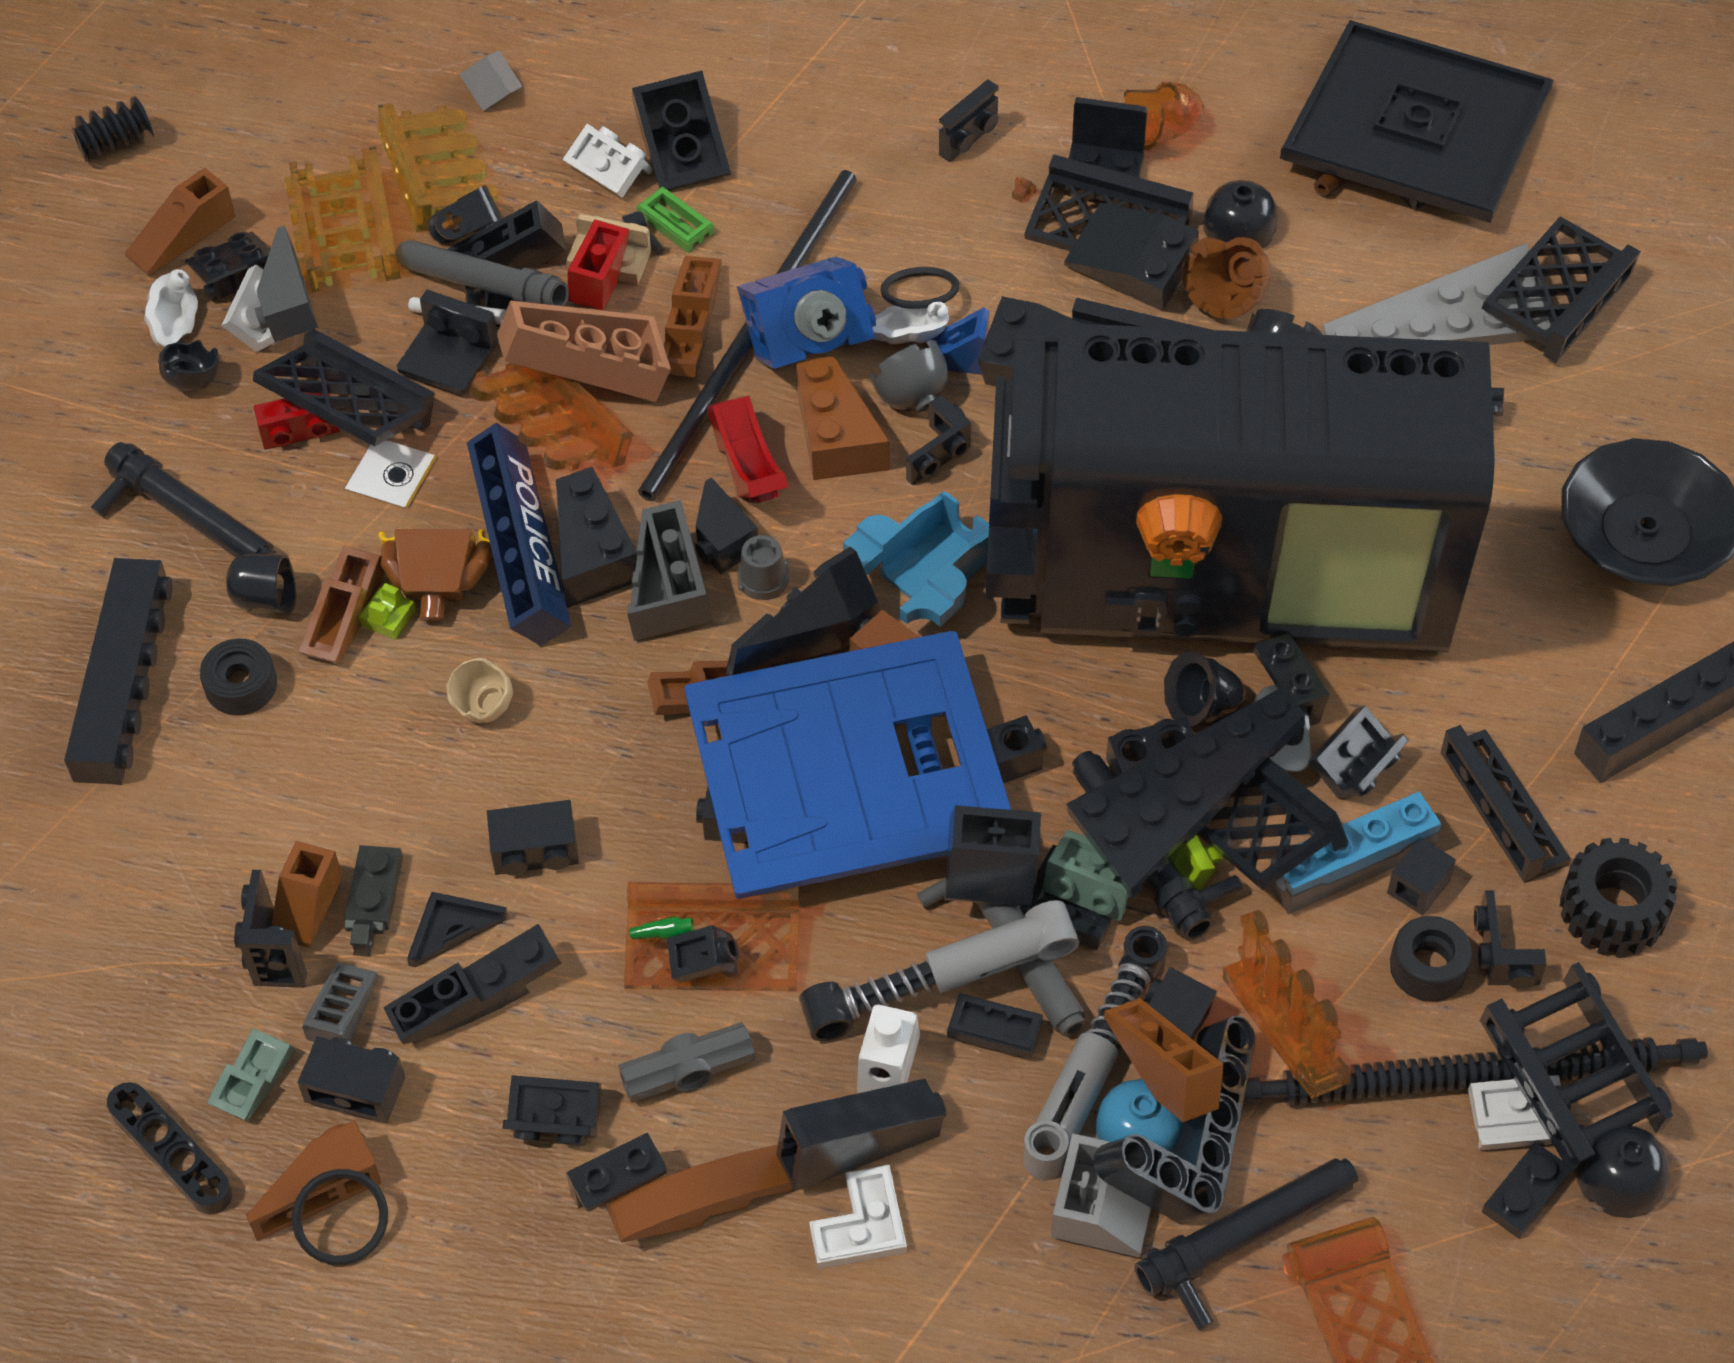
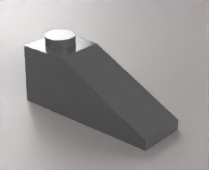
(283, 292)

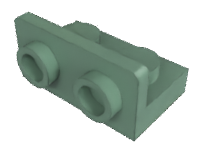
(1082, 877)

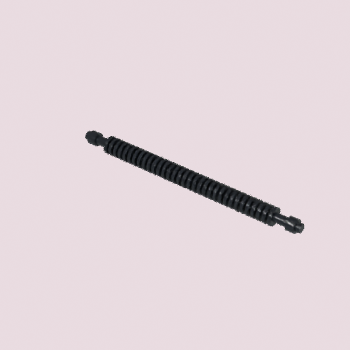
(1463, 1071)

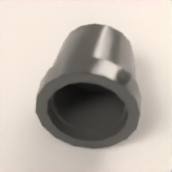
(762, 568)

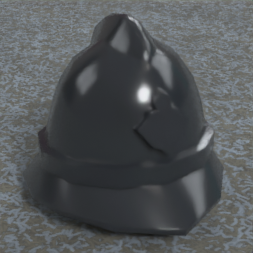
(1201, 689)

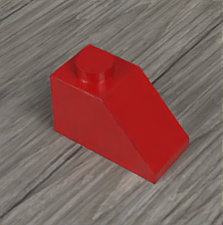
(597, 265)

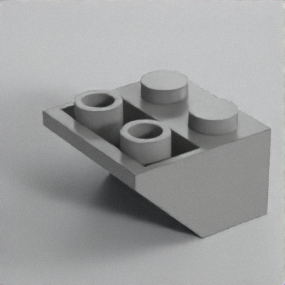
(1094, 1211)

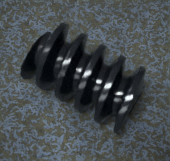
(111, 128)

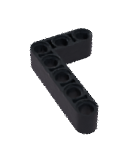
(1195, 1174)

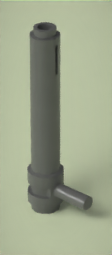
(521, 285)
(1039, 975)

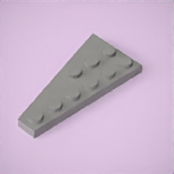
(1446, 308)

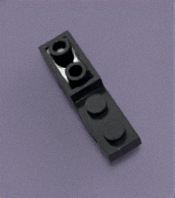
(475, 991)

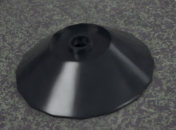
(1654, 487)

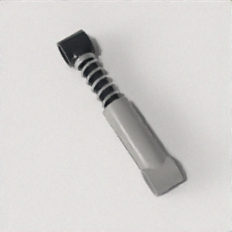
(1042, 934)
(1091, 1058)

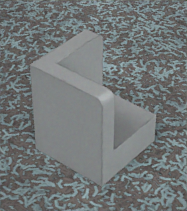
(490, 80)

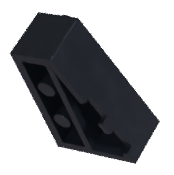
(593, 542)

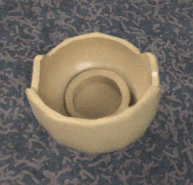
(479, 690)

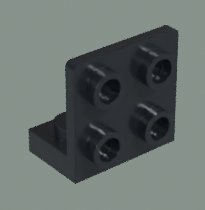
(1109, 135)
(450, 344)
(267, 950)

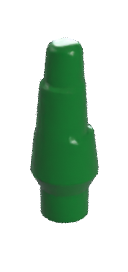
(662, 928)

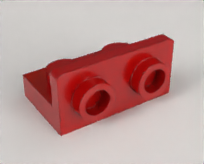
(286, 423)

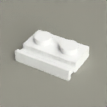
(1505, 1116)

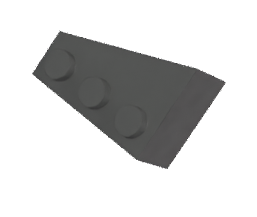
(667, 576)

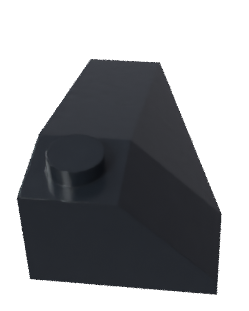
(811, 620)

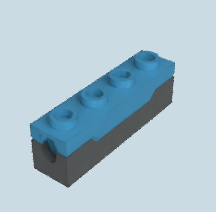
(1374, 846)

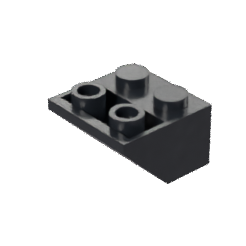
(992, 855)

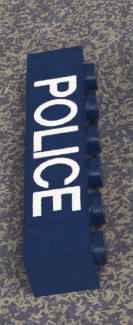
(518, 535)

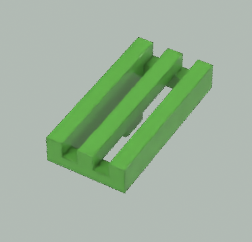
(670, 223)

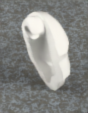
(170, 308)
(905, 325)

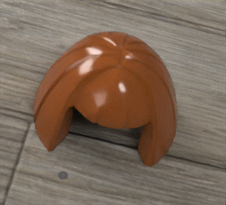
(1226, 276)

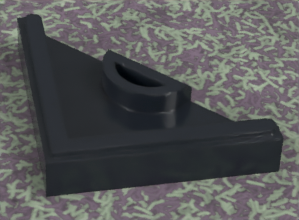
(449, 923)

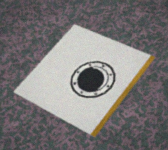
(391, 473)

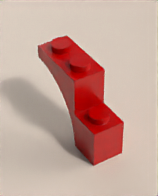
(747, 454)

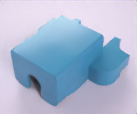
(924, 556)

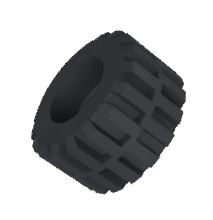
(1626, 869)

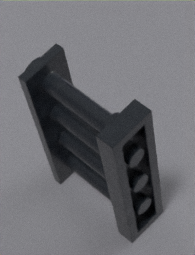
(1553, 1102)

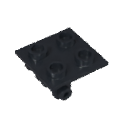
(217, 263)

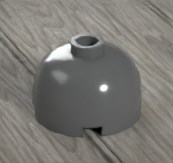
(911, 377)

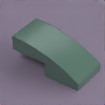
(252, 1076)

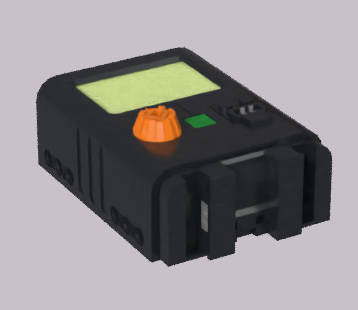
(1240, 485)

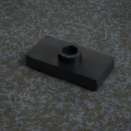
(995, 1025)

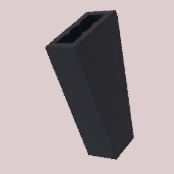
(856, 1130)

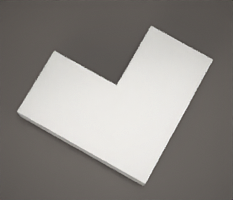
(870, 1231)

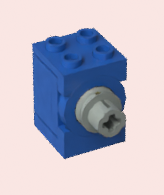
(807, 311)

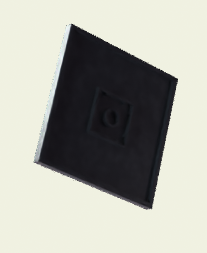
(1418, 120)

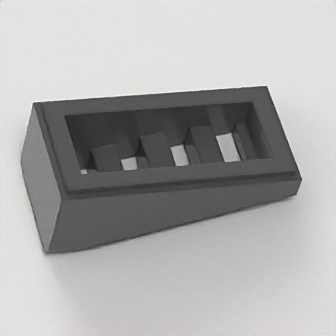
(315, 1021)

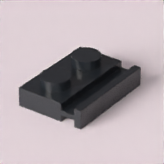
(968, 121)

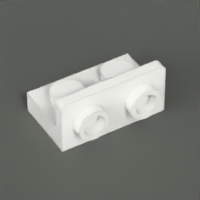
(605, 160)
(241, 316)

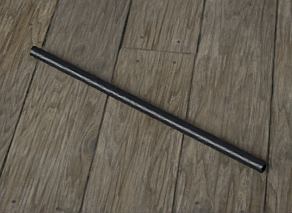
(741, 345)

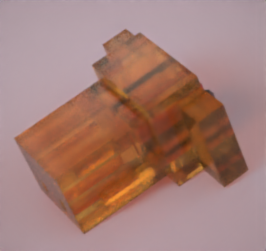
(1022, 189)

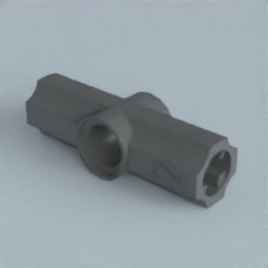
(686, 1062)

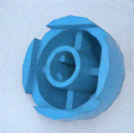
(1133, 1110)

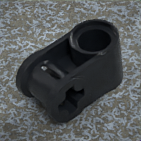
(468, 214)

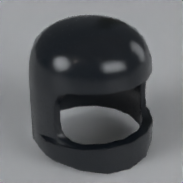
(253, 582)

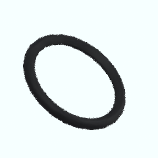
(919, 271)
(320, 1179)

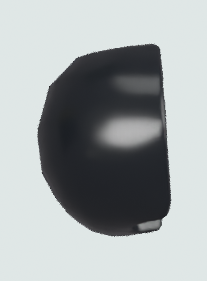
(188, 365)

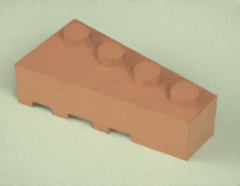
(587, 346)

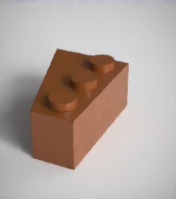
(837, 423)

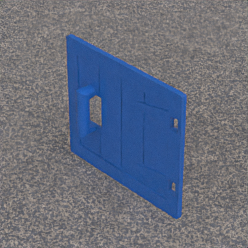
(819, 767)

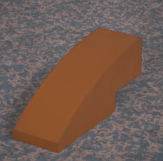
(340, 603)

